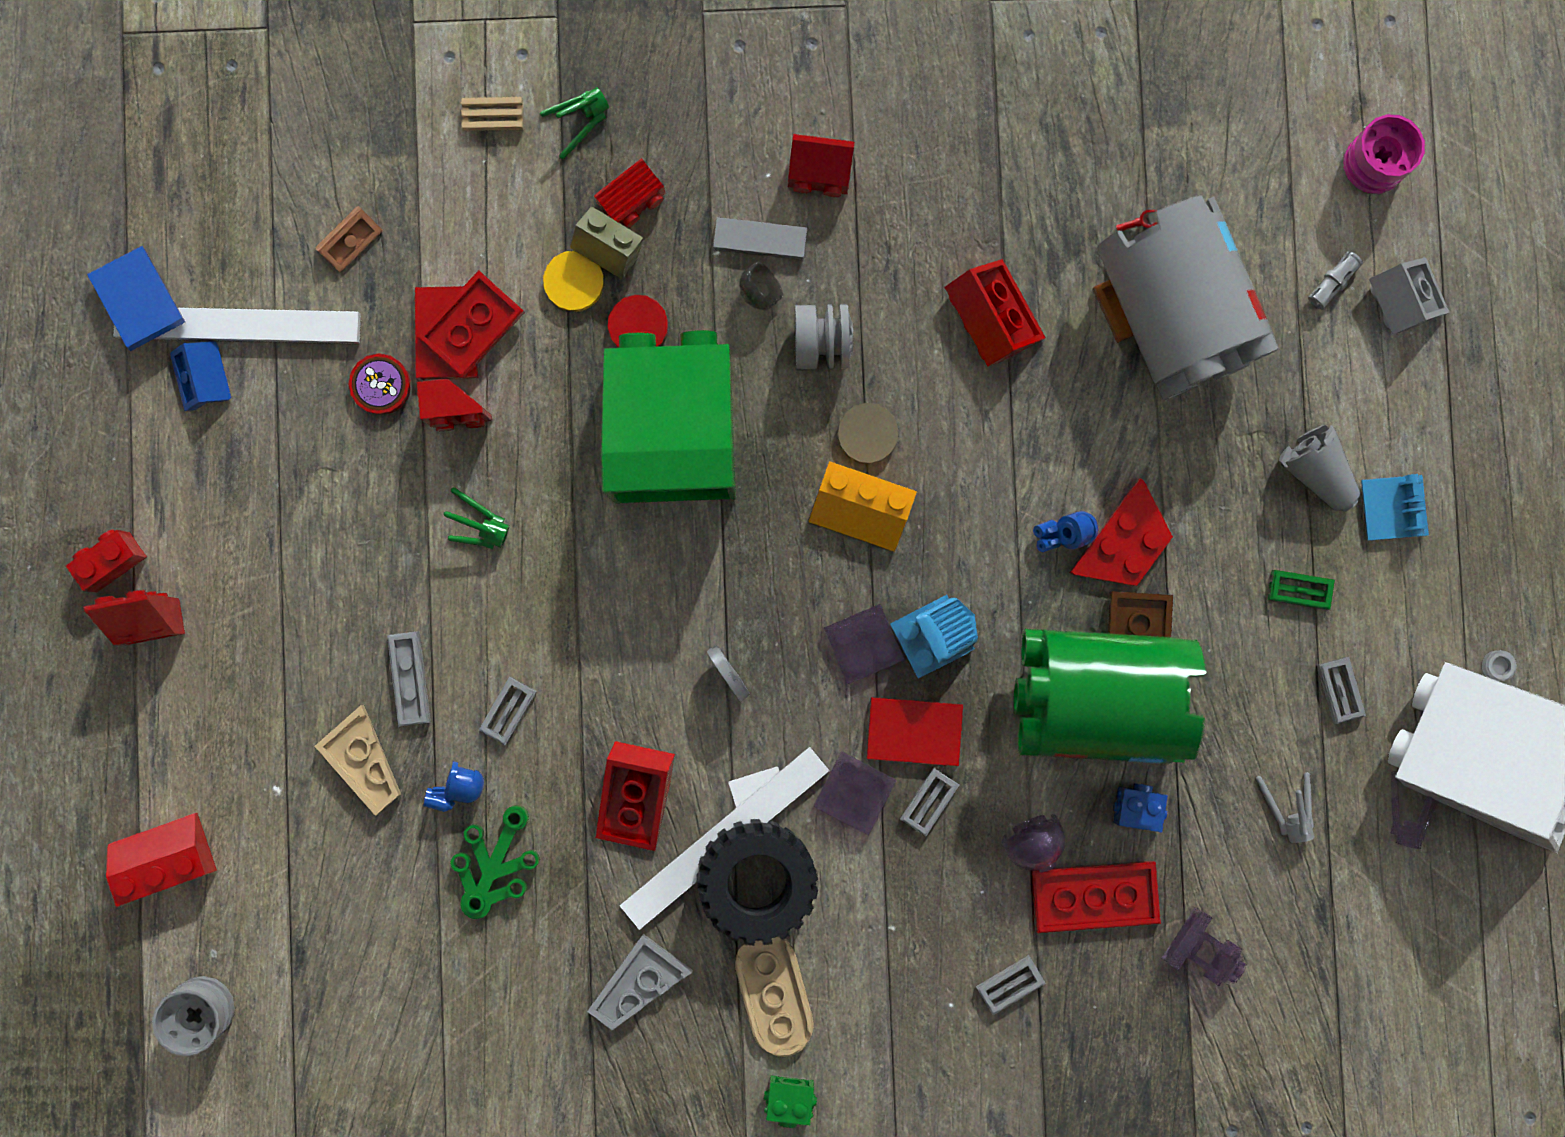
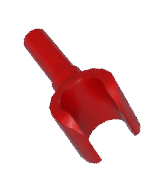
(1138, 222)

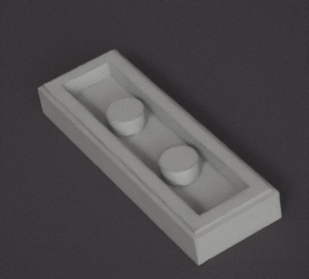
(760, 238)
(409, 678)

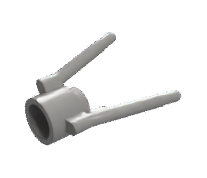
(1299, 825)

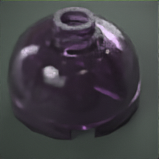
(1036, 843)

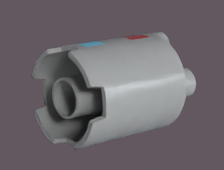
(1188, 297)

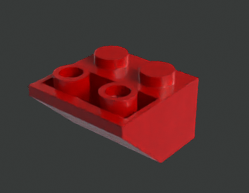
(446, 405)

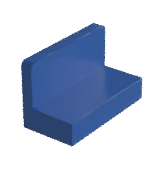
(200, 374)

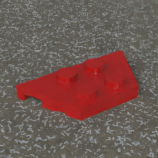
(1127, 541)

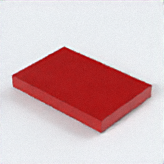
(428, 304)
(470, 324)
(914, 731)

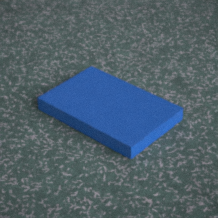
(136, 298)

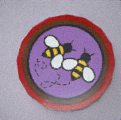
(379, 384)

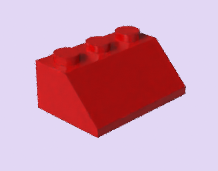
(994, 312)
(158, 859)

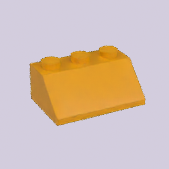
(862, 506)

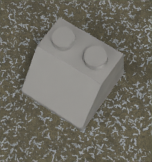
(1408, 295)

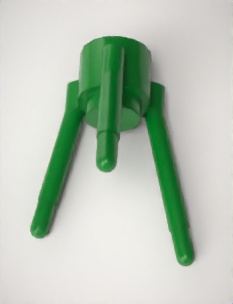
(591, 104)
(492, 531)

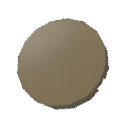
(867, 433)

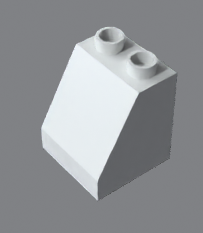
(1488, 754)

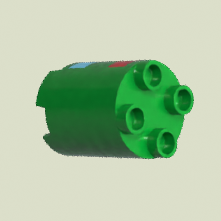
(1108, 697)

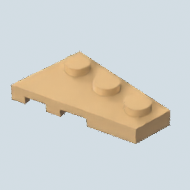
(360, 760)

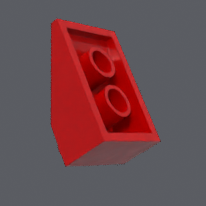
(634, 795)

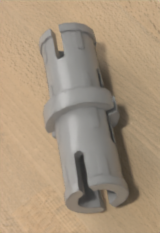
(1335, 280)

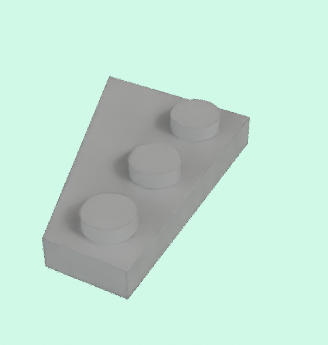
(638, 981)

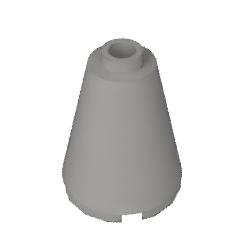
(1323, 467)

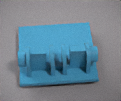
(1394, 507)

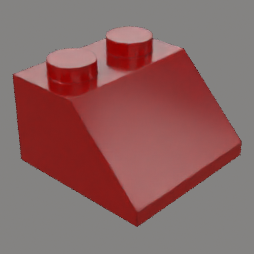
(820, 165)

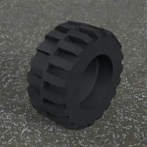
(766, 921)

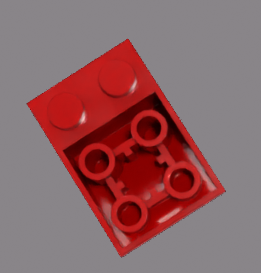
(137, 617)

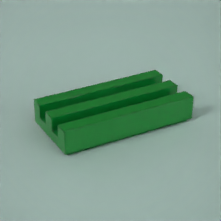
(1275, 586)

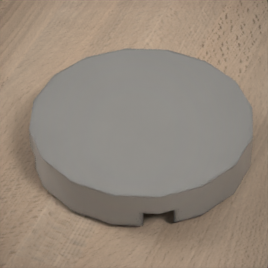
(728, 672)

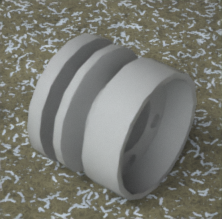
(822, 336)
(178, 1024)

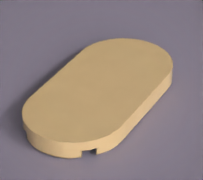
(774, 996)

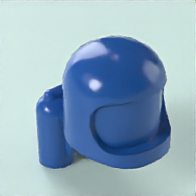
(1070, 531)
(461, 786)

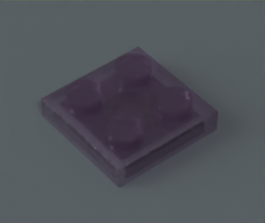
(863, 644)
(854, 793)

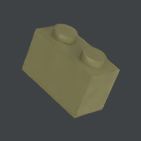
(606, 242)

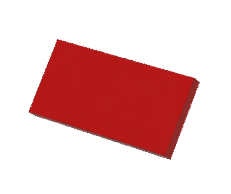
(1096, 897)

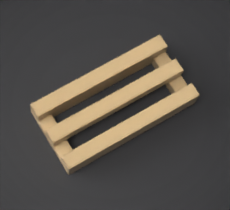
(492, 113)

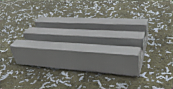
(1329, 691)
(517, 718)
(918, 796)
(995, 1008)

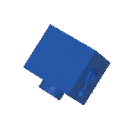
(1140, 808)

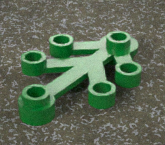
(492, 866)

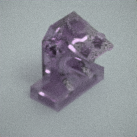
(1227, 963)

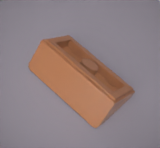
(348, 239)

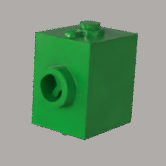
(790, 1101)

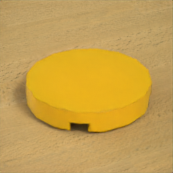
(573, 281)

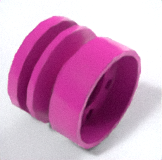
(1384, 154)

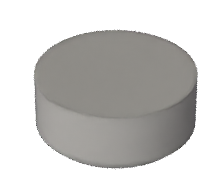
(1499, 665)

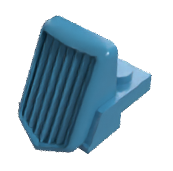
(936, 634)

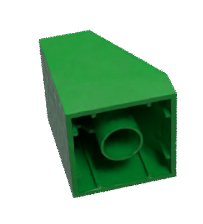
(668, 420)

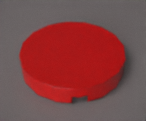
(638, 315)

